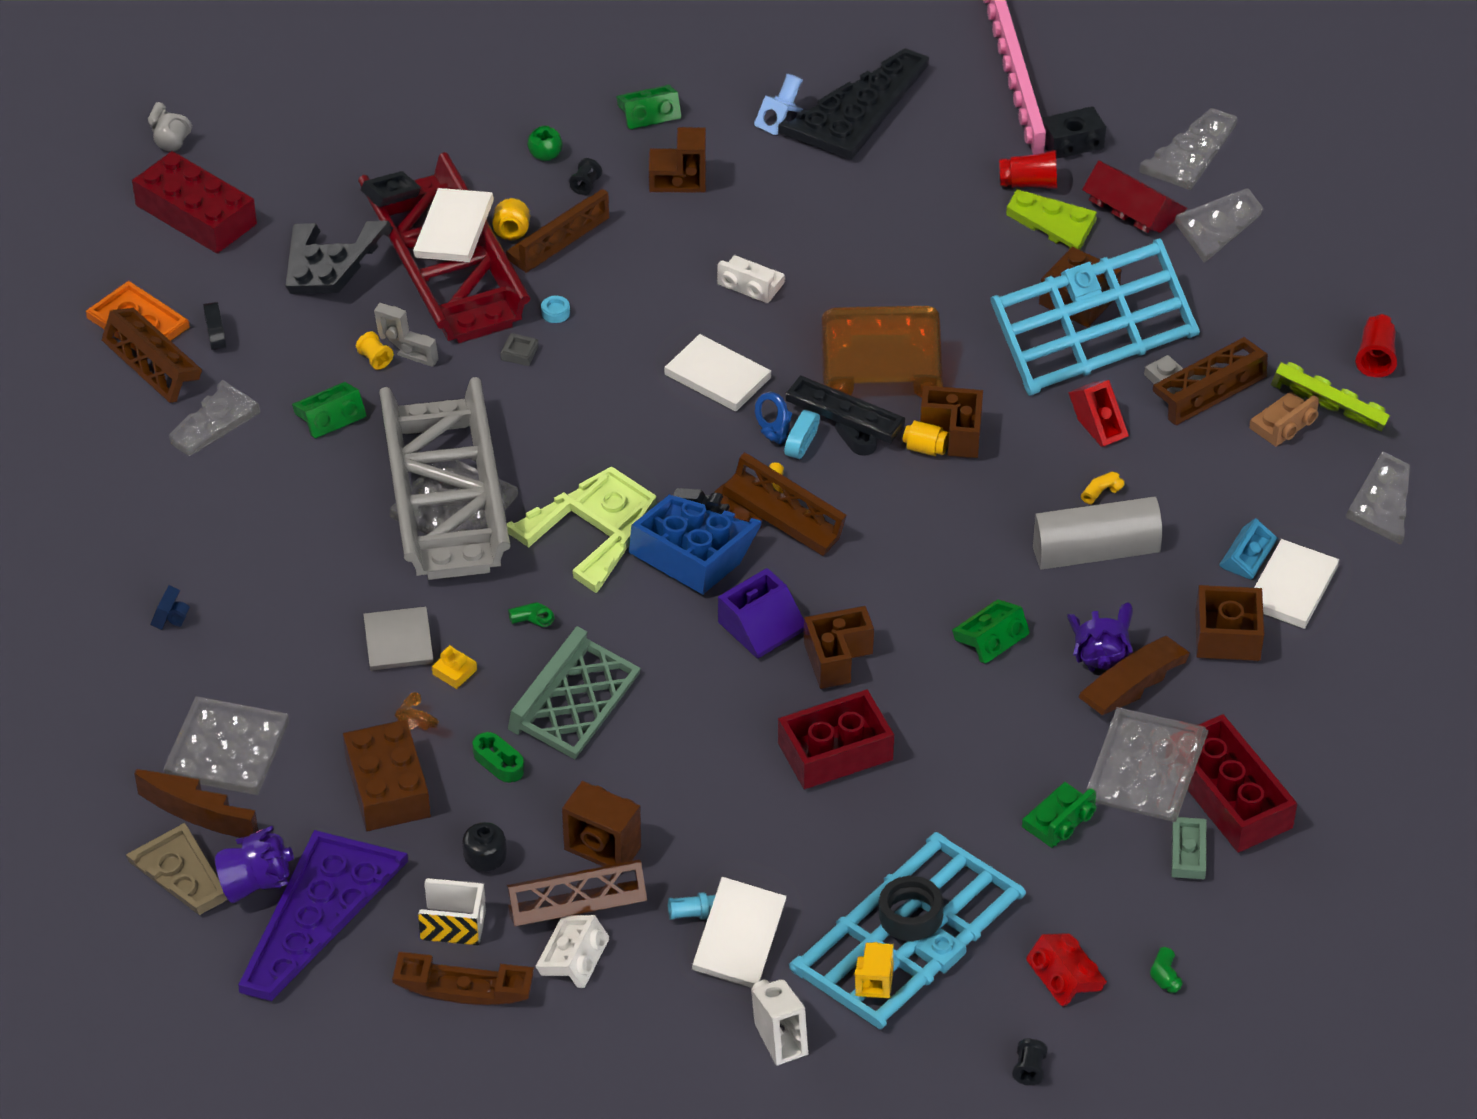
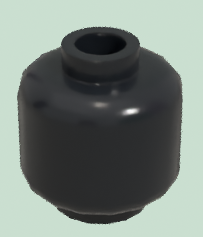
(484, 846)

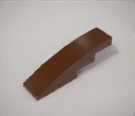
(1133, 674)
(186, 800)

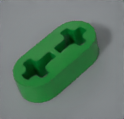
(501, 754)

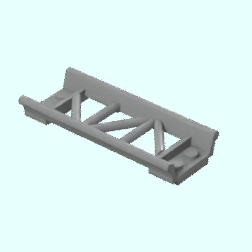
(442, 552)

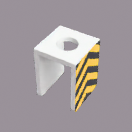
(453, 926)

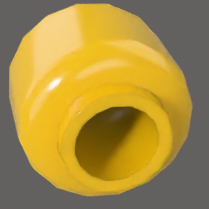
(511, 219)

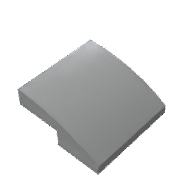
(398, 638)

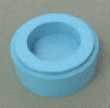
(555, 309)

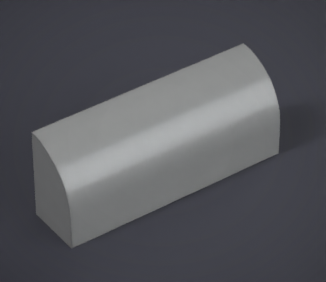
(1097, 533)

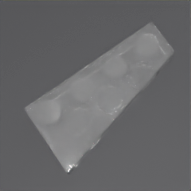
(1192, 151)

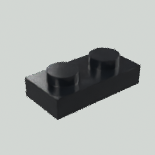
(390, 188)

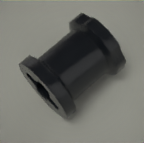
(583, 175)
(1030, 1060)

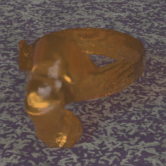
(414, 716)

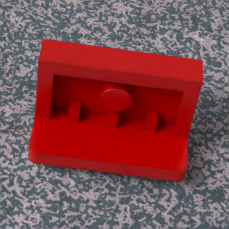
(1064, 967)

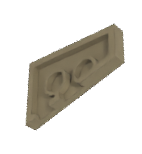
(180, 868)

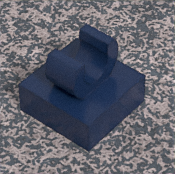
(170, 609)

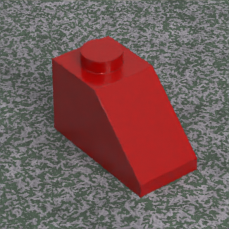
(1099, 412)

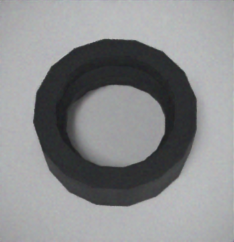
(911, 888)

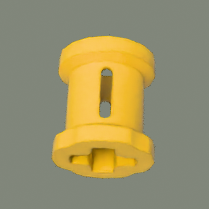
(377, 353)

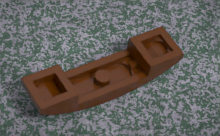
(462, 984)

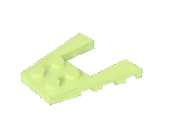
(605, 501)

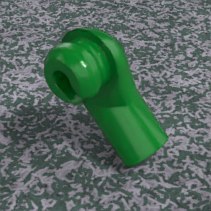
(534, 613)
(1163, 973)

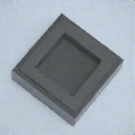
(519, 349)

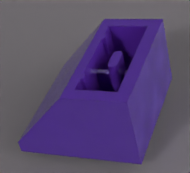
(760, 613)

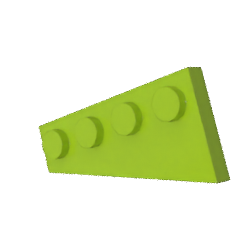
(1330, 397)

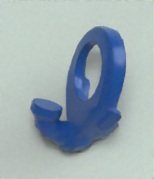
(780, 427)

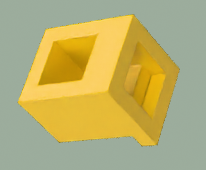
(875, 971)

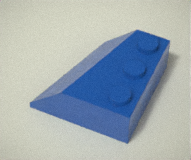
(691, 541)

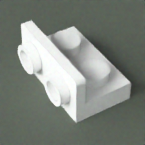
(749, 278)
(574, 949)

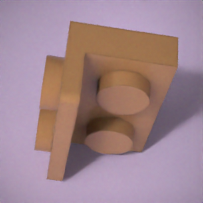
(1285, 418)

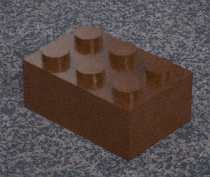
(386, 775)

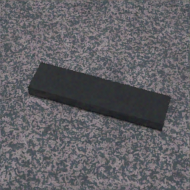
(845, 409)

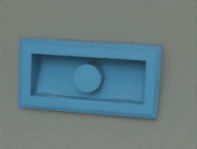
(1249, 550)

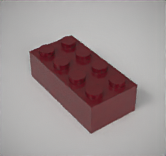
(194, 202)
(1239, 788)

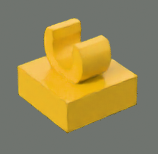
(454, 667)

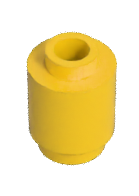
(926, 438)

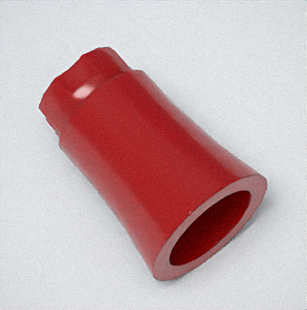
(1029, 171)
(1377, 348)

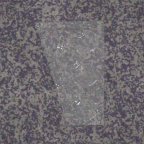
(1218, 222)
(214, 419)
(1383, 498)

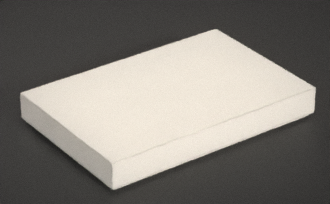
(453, 225)
(717, 372)
(1295, 582)
(739, 932)

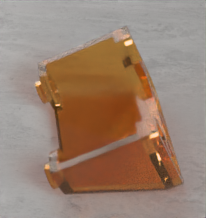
(881, 346)

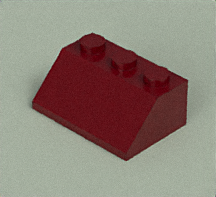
(1131, 198)

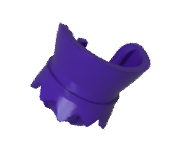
(1102, 640)
(255, 866)

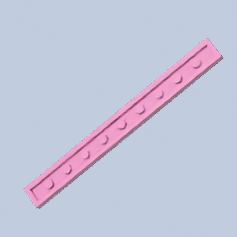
(1018, 76)

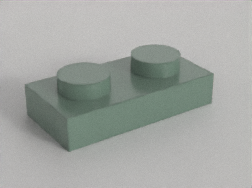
(1189, 848)

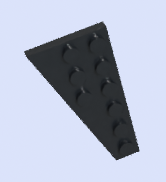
(854, 111)

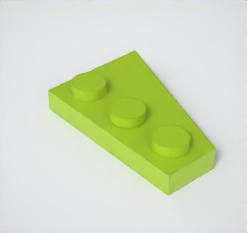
(1057, 219)

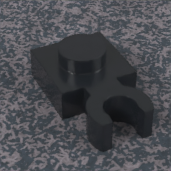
(711, 501)

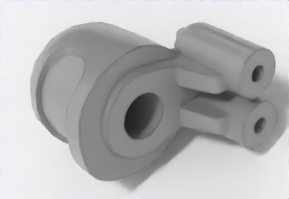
(168, 128)

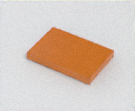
(131, 296)

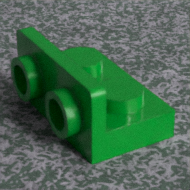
(650, 106)
(331, 409)
(993, 629)
(1060, 814)

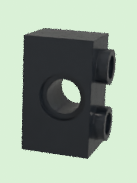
(1074, 132)

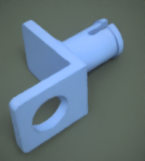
(780, 104)

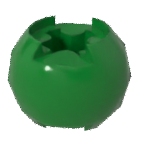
(544, 143)

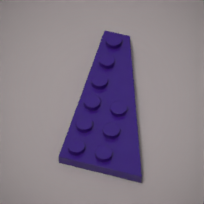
(320, 899)

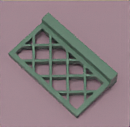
(548, 686)

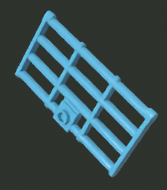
(1087, 294)
(938, 950)

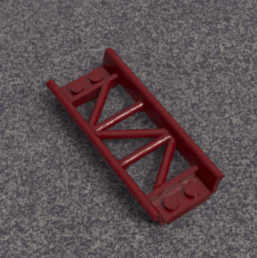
(462, 316)

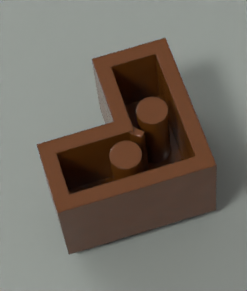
(682, 167)
(958, 413)
(836, 639)

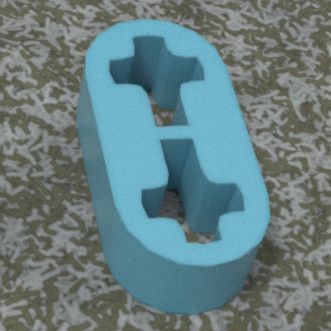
(802, 434)

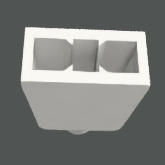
(776, 1005)

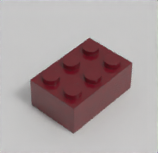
(835, 739)

